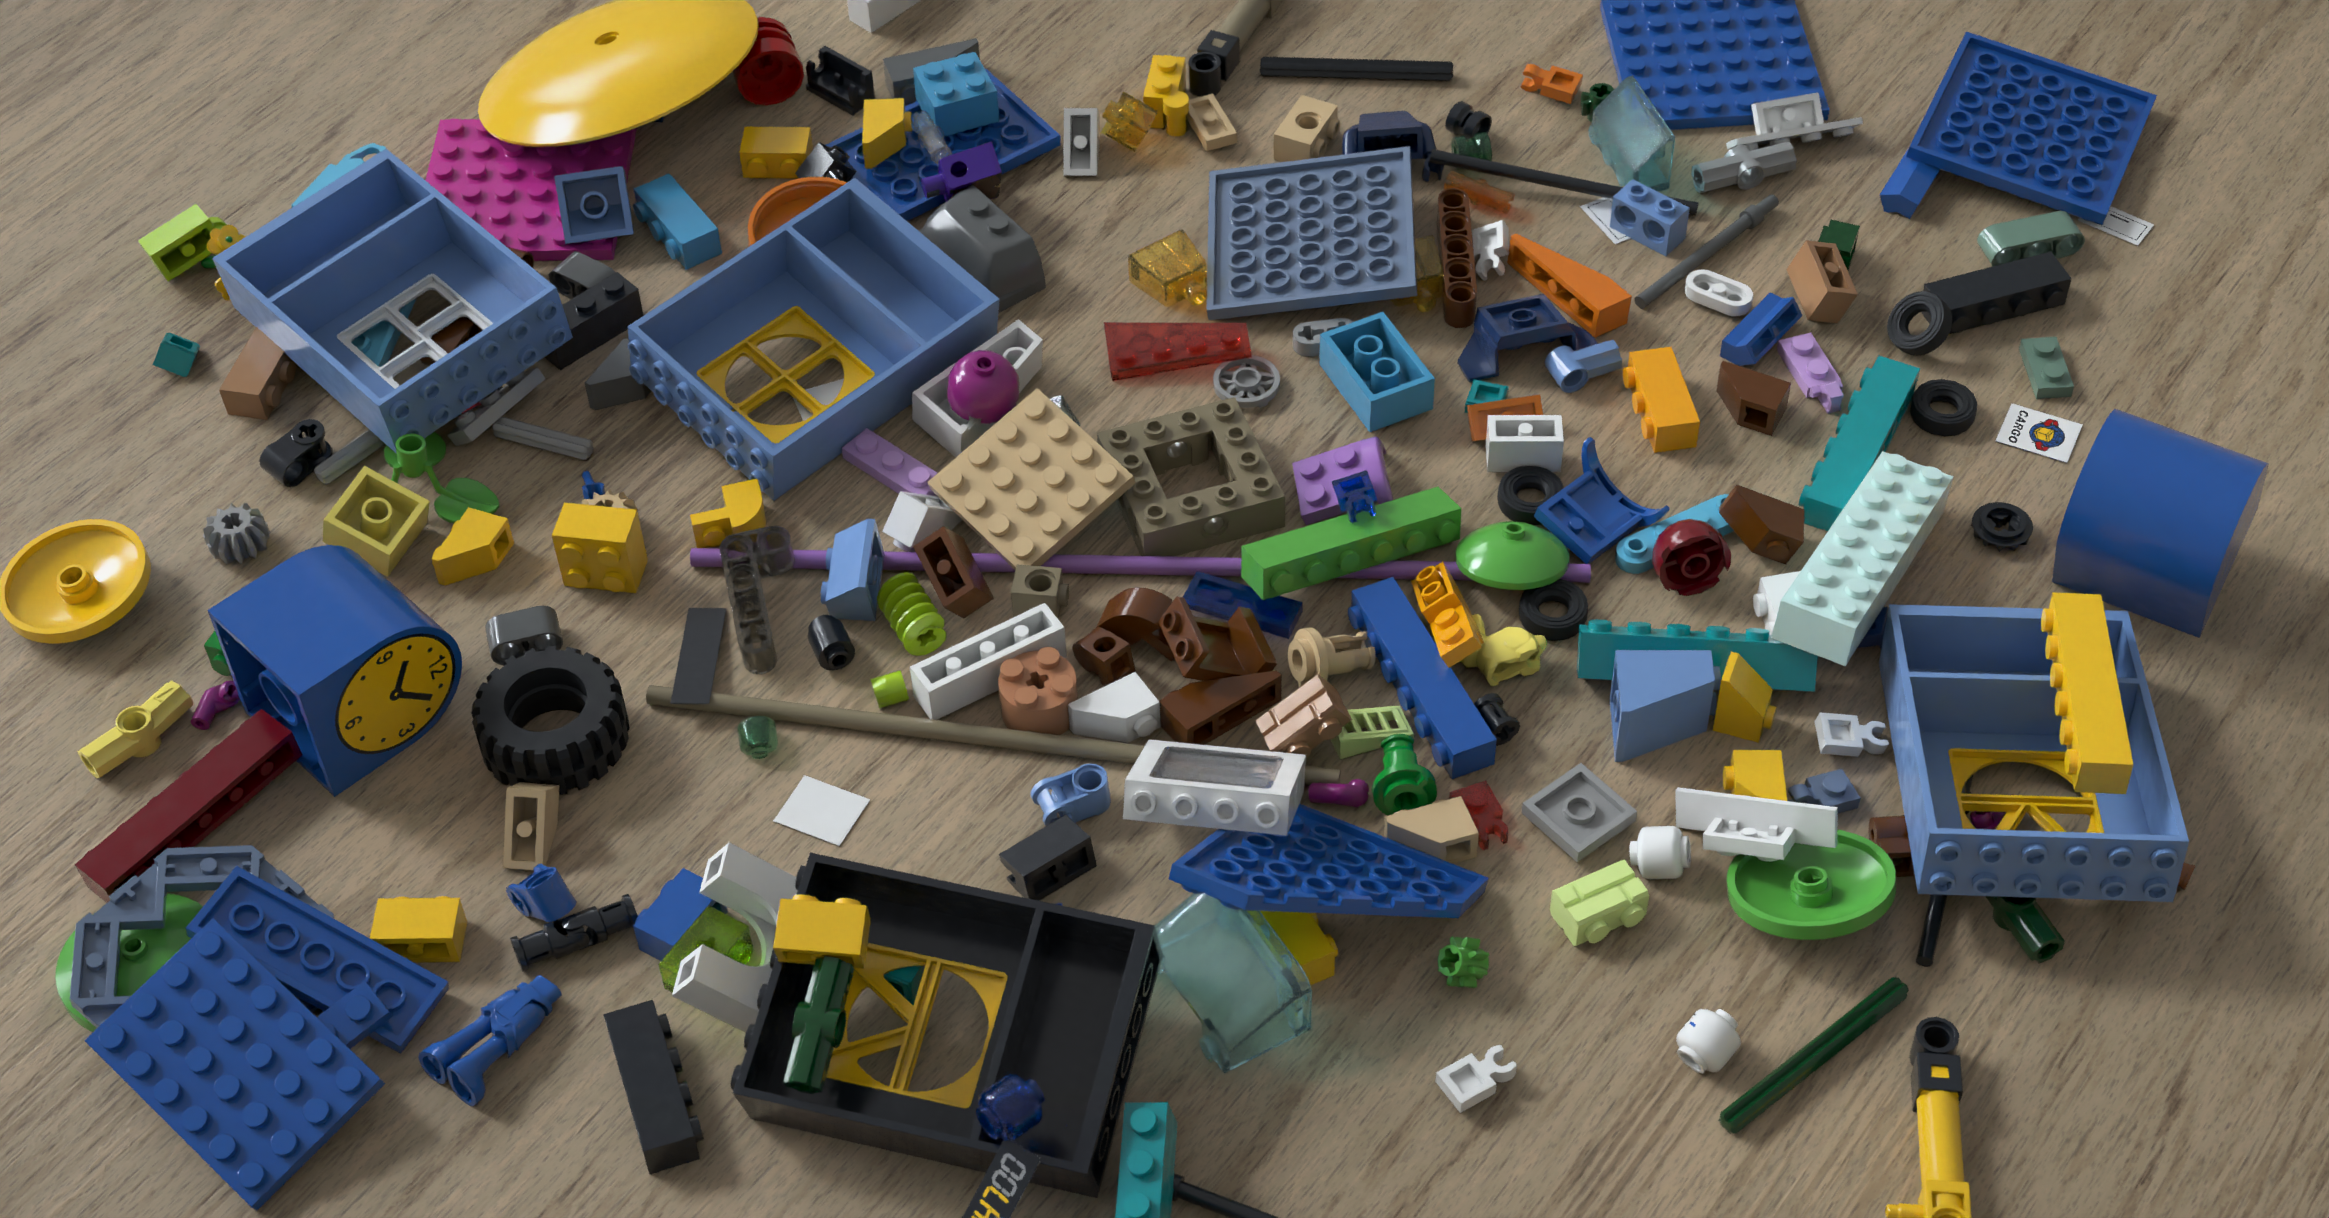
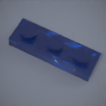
(1223, 597)

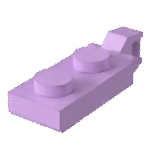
(1812, 370)

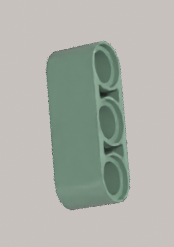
(2030, 237)

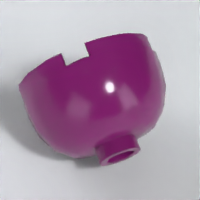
(983, 386)

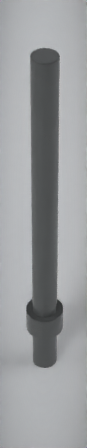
(1747, 219)

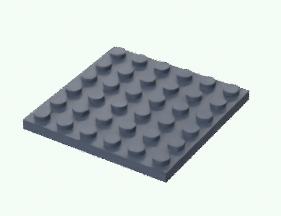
(1311, 234)

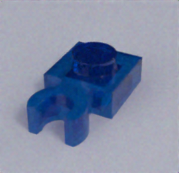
(1355, 494)

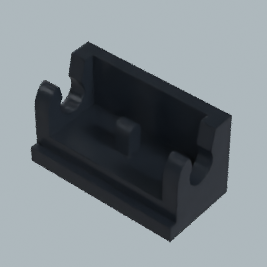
(840, 81)
(1049, 859)

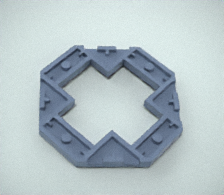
(142, 905)

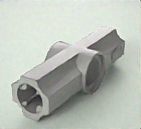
(1743, 167)

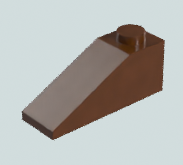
(1215, 706)

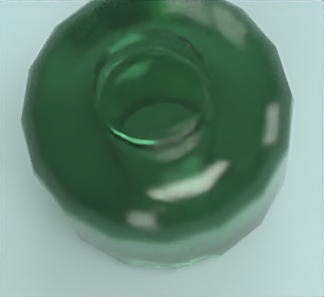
(757, 736)

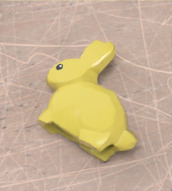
(1506, 653)

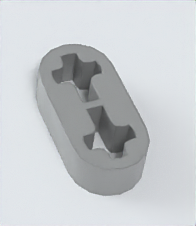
(1312, 331)

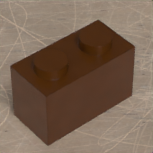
(953, 572)

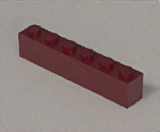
(193, 803)

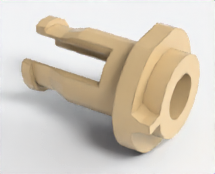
(1326, 656)

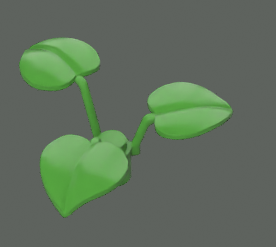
(420, 454)

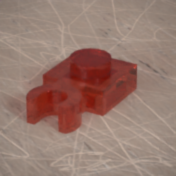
(1484, 811)

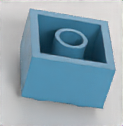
(957, 93)

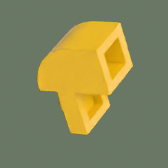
(741, 513)

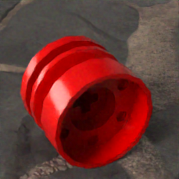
(772, 66)

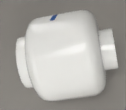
(1661, 852)
(1708, 1040)

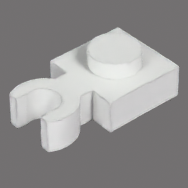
(1489, 245)
(1844, 736)
(1473, 1081)

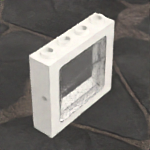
(1215, 787)

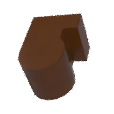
(1104, 655)
(1892, 836)

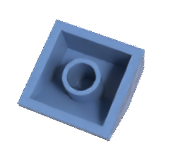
(594, 204)
(854, 572)

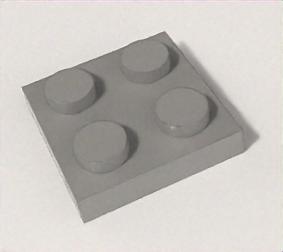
(1579, 812)

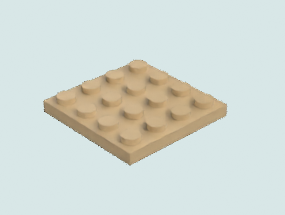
(1031, 482)

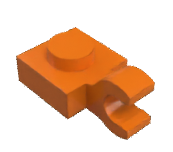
(1555, 83)

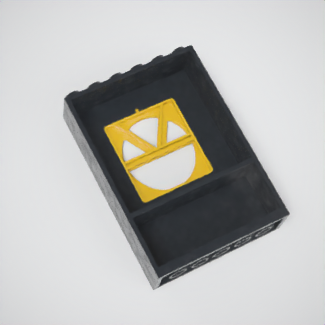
(1060, 1003)

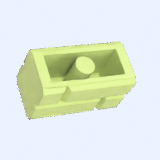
(1599, 903)

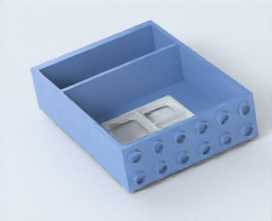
(362, 256)

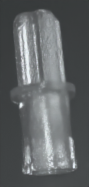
(930, 136)

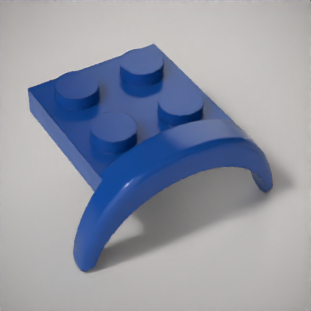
(1592, 511)

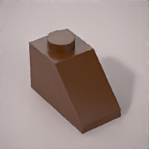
(1764, 523)

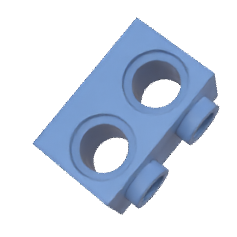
(1649, 217)

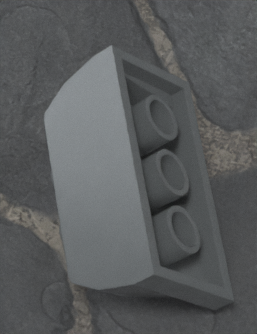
(987, 246)

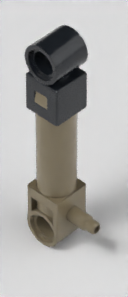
(1221, 49)

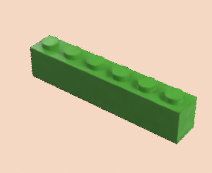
(1343, 547)

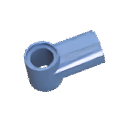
(1574, 368)

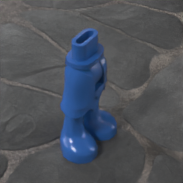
(510, 1020)

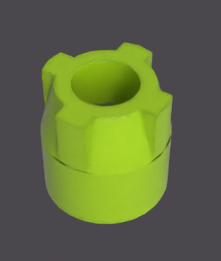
(889, 689)

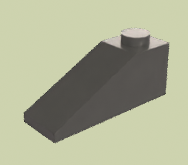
(899, 68)

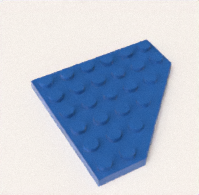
(1325, 869)

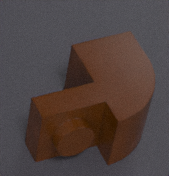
(1135, 617)

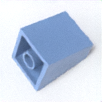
(1660, 698)

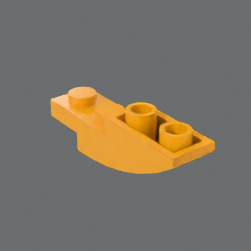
(1447, 614)

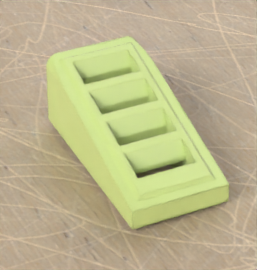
(1360, 742)

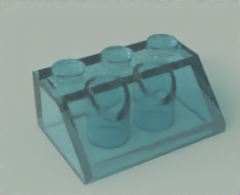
(1633, 137)

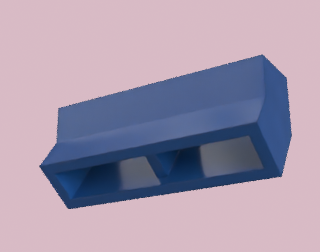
(1907, 186)
(1760, 330)

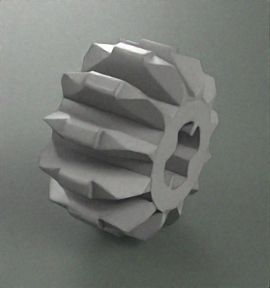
(236, 533)

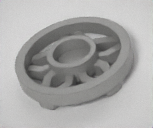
(1247, 381)

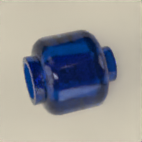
(1010, 1107)

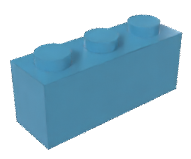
(677, 221)

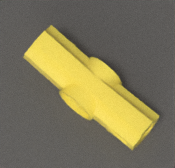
(136, 730)

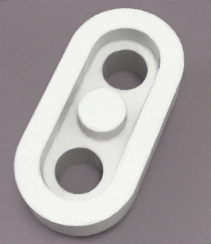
(1718, 292)

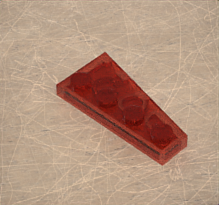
(1167, 347)

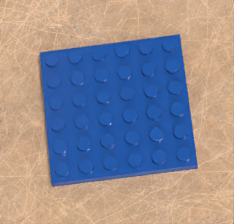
(1711, 57)
(2032, 127)

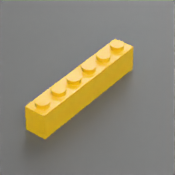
(2087, 693)

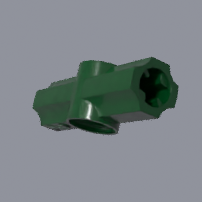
(2028, 925)
(818, 1025)

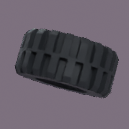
(544, 684)

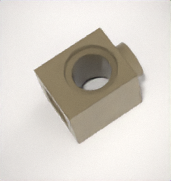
(1037, 586)

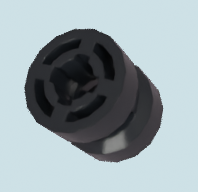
(1466, 121)

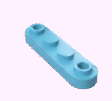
(1641, 559)

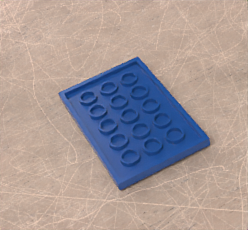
(897, 180)
(234, 1064)

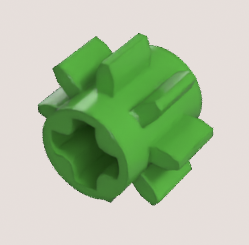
(1463, 962)

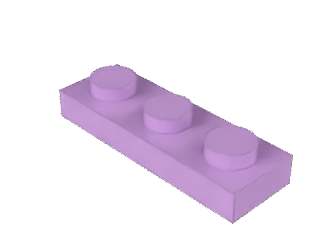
(888, 464)

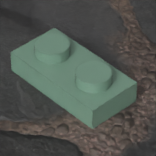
(2046, 367)

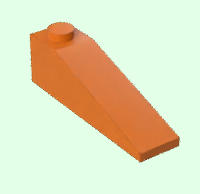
(1579, 291)

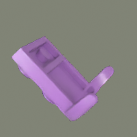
(1315, 475)

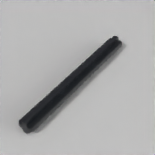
(1356, 68)

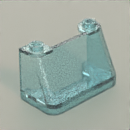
(1234, 979)

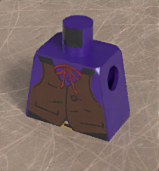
(967, 168)

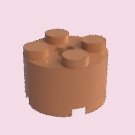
(1037, 691)

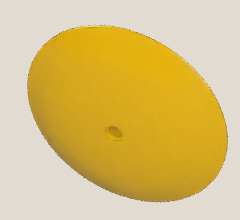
(615, 69)

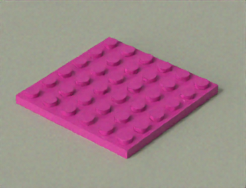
(514, 187)

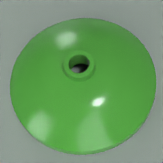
(1512, 556)

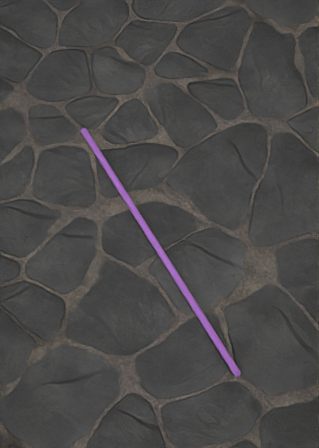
(1125, 565)

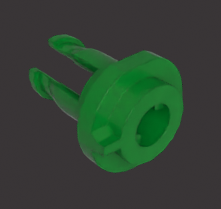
(1403, 781)

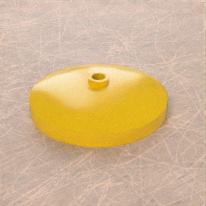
(74, 581)

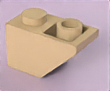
(1436, 829)

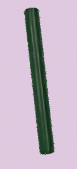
(1813, 1055)

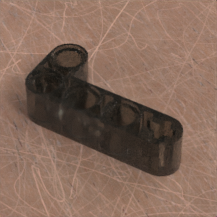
(755, 561)

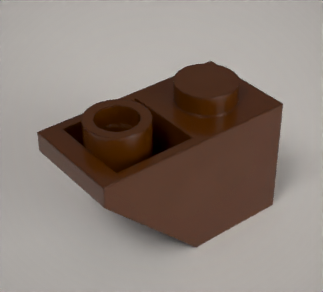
(1753, 397)

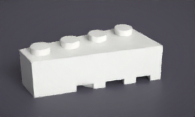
(930, 400)

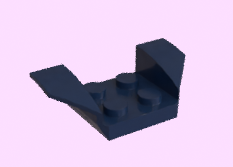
(1510, 327)

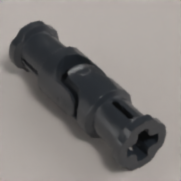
(551, 939)

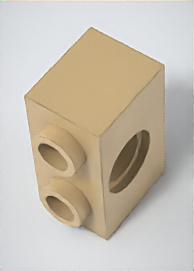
(1306, 130)

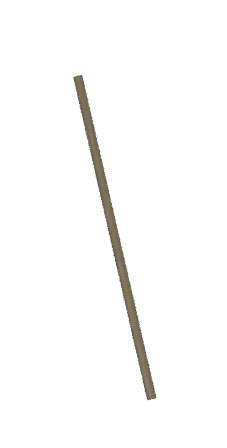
(931, 729)

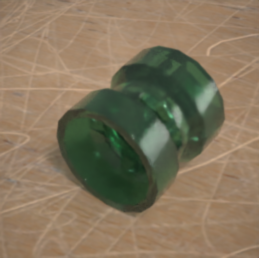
(1476, 147)

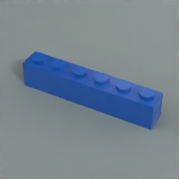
(1422, 679)

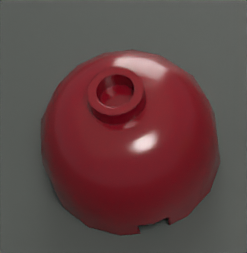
(1690, 556)

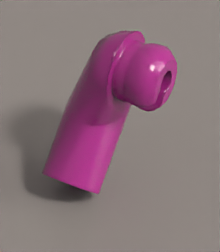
(1351, 794)

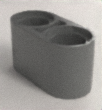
(578, 274)
(521, 631)

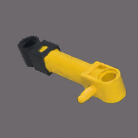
(1936, 1099)

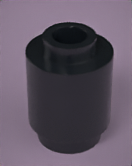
(830, 642)

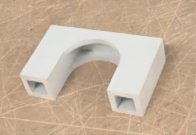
(714, 980)

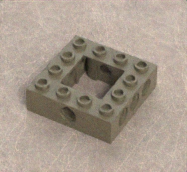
(1204, 518)

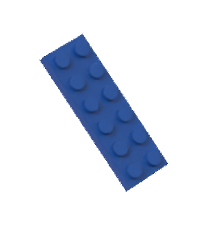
(320, 955)

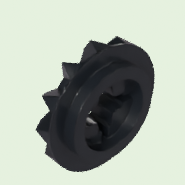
(1997, 515)

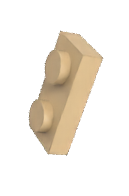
(1210, 123)

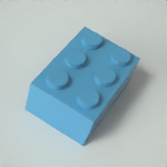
(1376, 371)

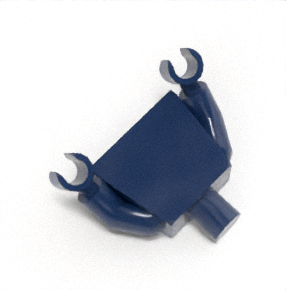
(1391, 131)

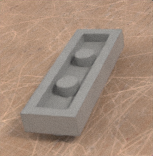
(494, 406)

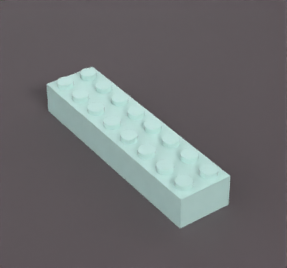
(1862, 558)

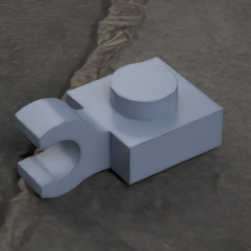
(1827, 789)

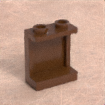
(1215, 648)

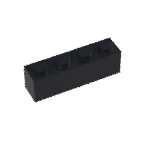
(2002, 291)
(652, 1086)

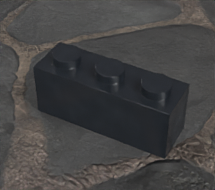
(597, 318)

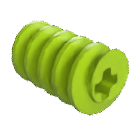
(911, 614)

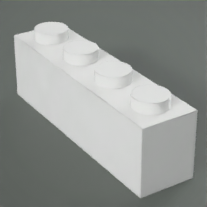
(973, 666)

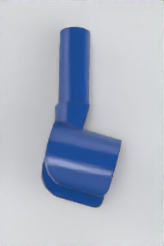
(591, 487)

